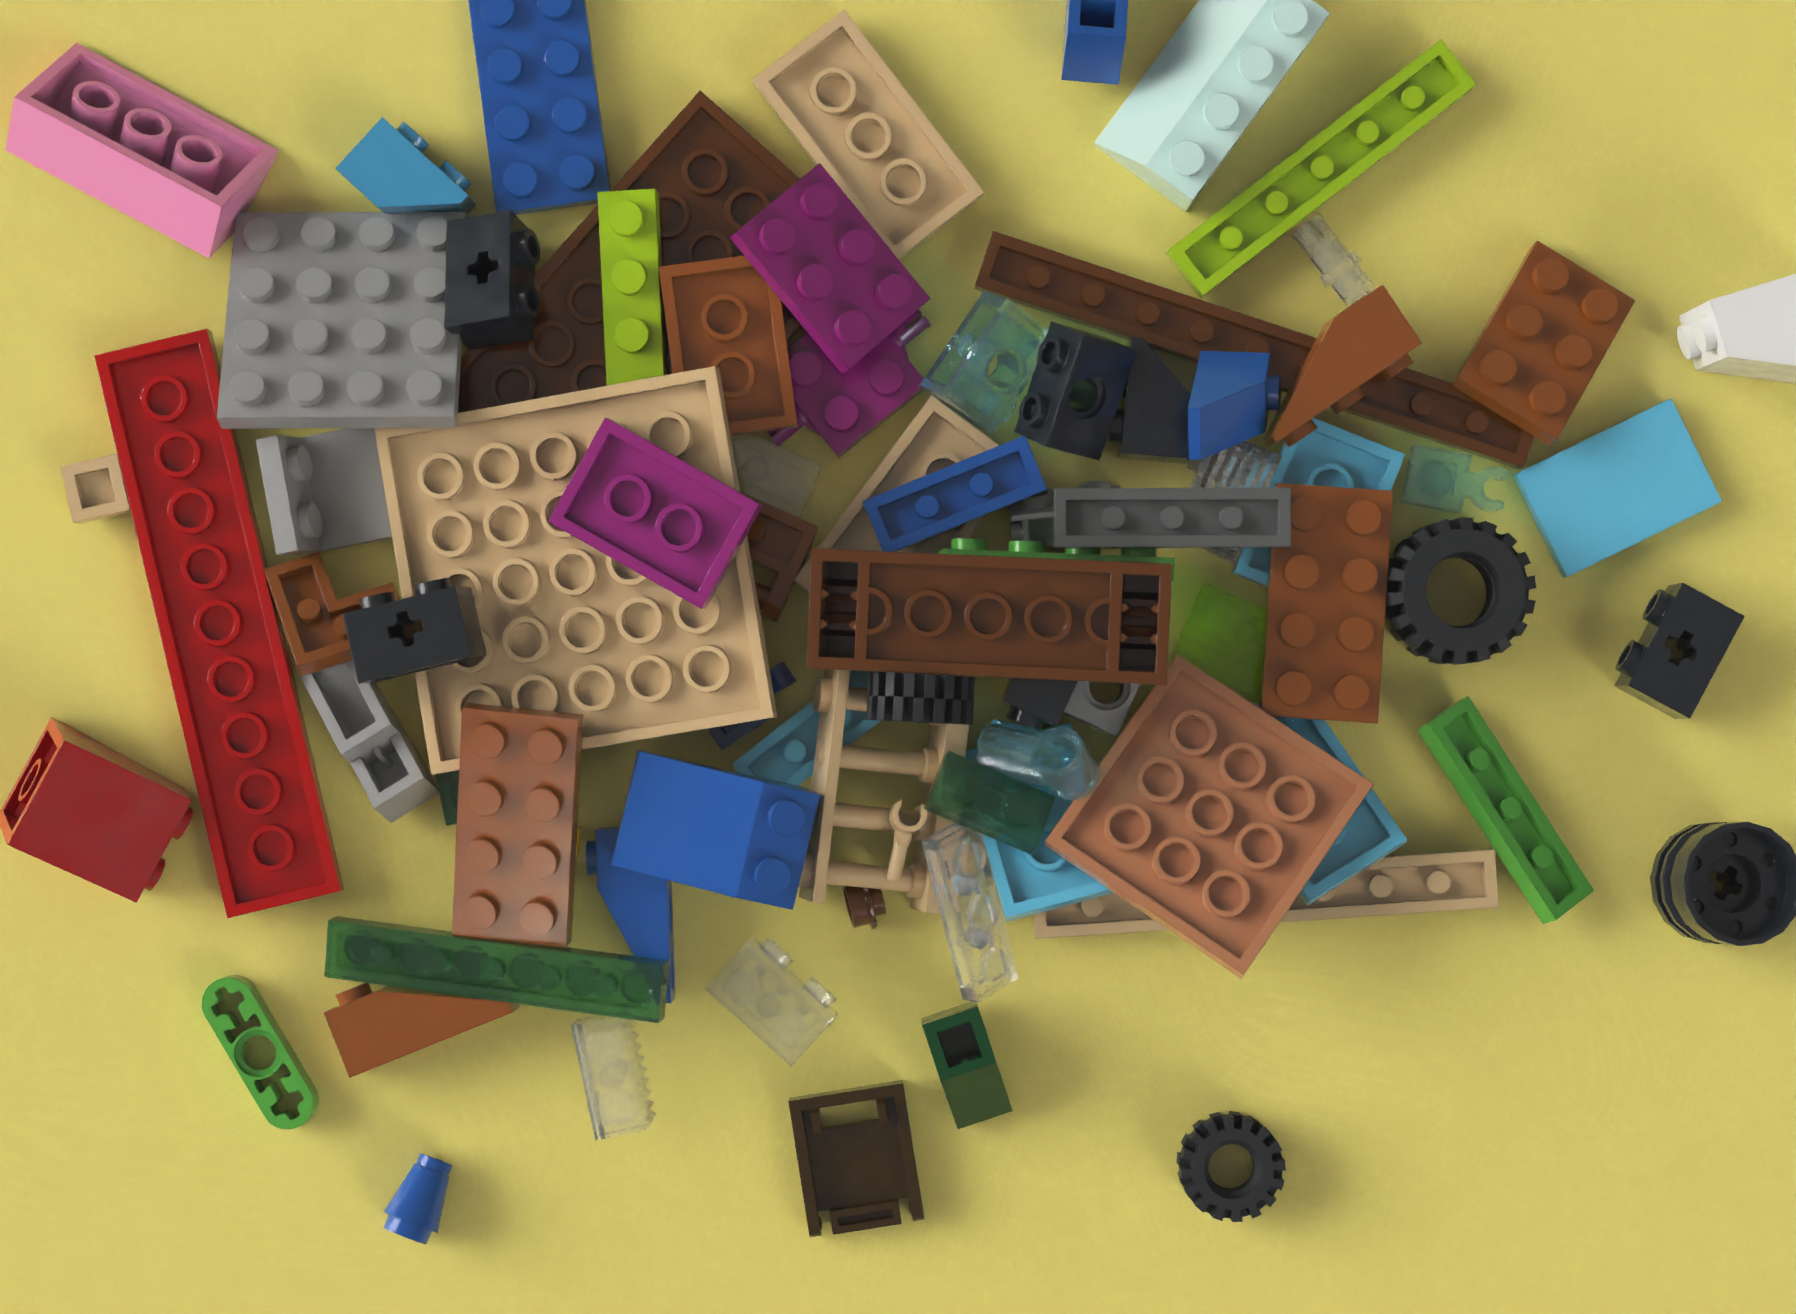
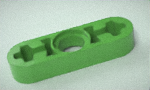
(235, 1048)

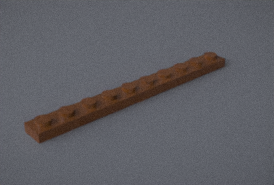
(1190, 325)

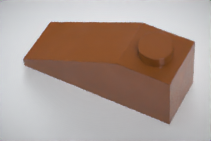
(399, 1021)

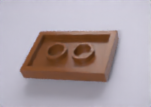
(732, 320)
(1543, 343)

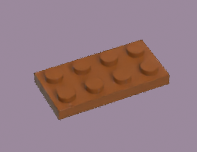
(1328, 606)
(517, 824)

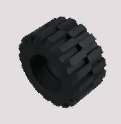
(1504, 582)

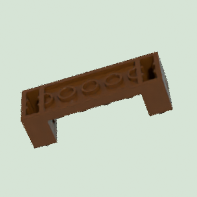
(989, 616)

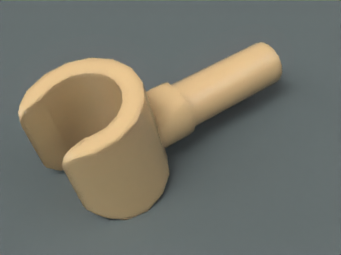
(902, 839)

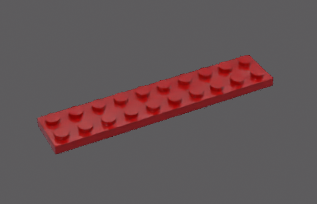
(219, 624)

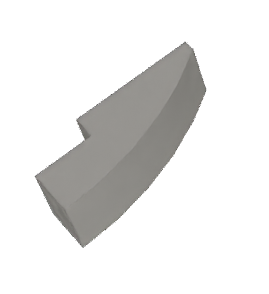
(371, 740)

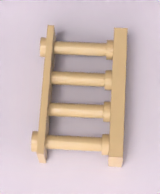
(832, 699)

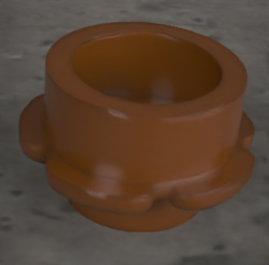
(864, 905)

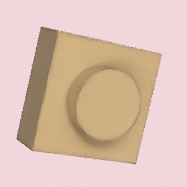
(95, 489)

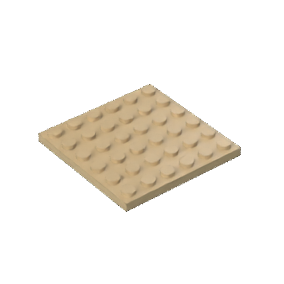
(553, 612)

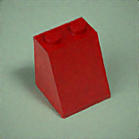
(94, 812)

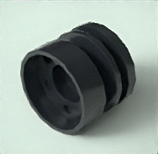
(1755, 876)

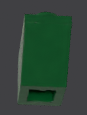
(966, 1064)

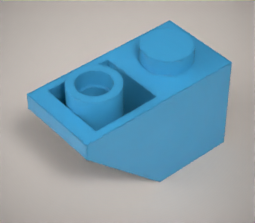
(399, 178)

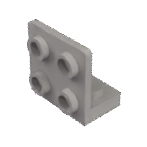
(324, 490)

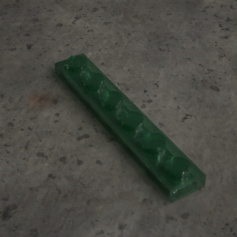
(497, 969)

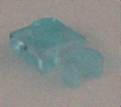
(1443, 480)

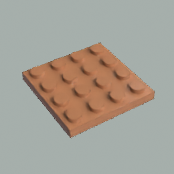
(1209, 816)

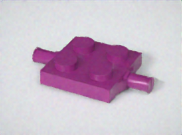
(859, 400)

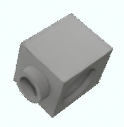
(1098, 715)

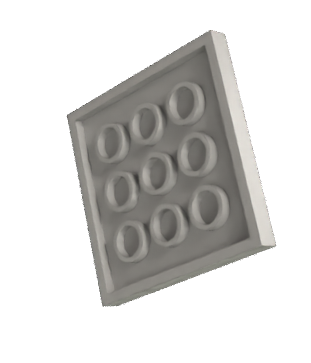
(339, 323)

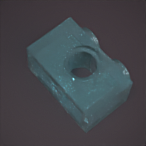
(961, 371)

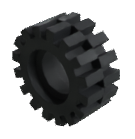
(920, 698)
(1236, 1201)

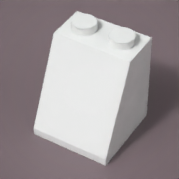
(1744, 332)

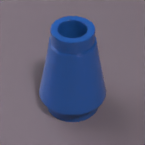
(419, 1200)

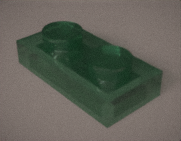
(989, 802)

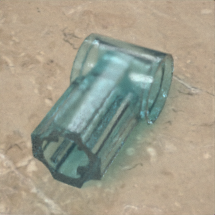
(1038, 755)

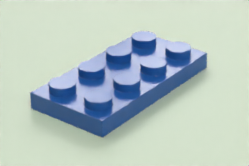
(539, 103)

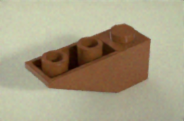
(1347, 352)

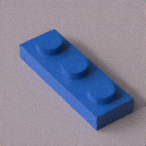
(954, 495)

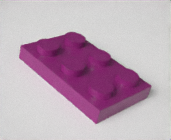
(830, 268)
(655, 513)

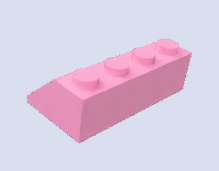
(138, 148)

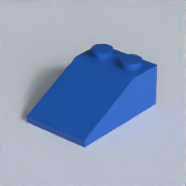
(715, 829)

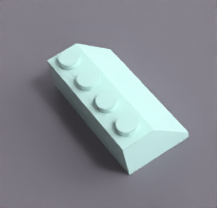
(1207, 90)

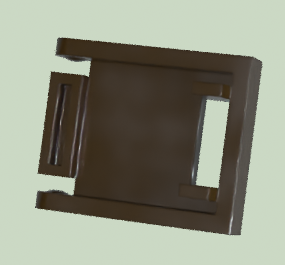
(856, 1166)

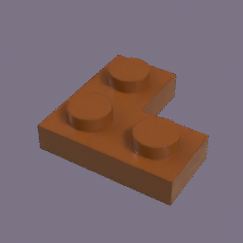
(312, 613)

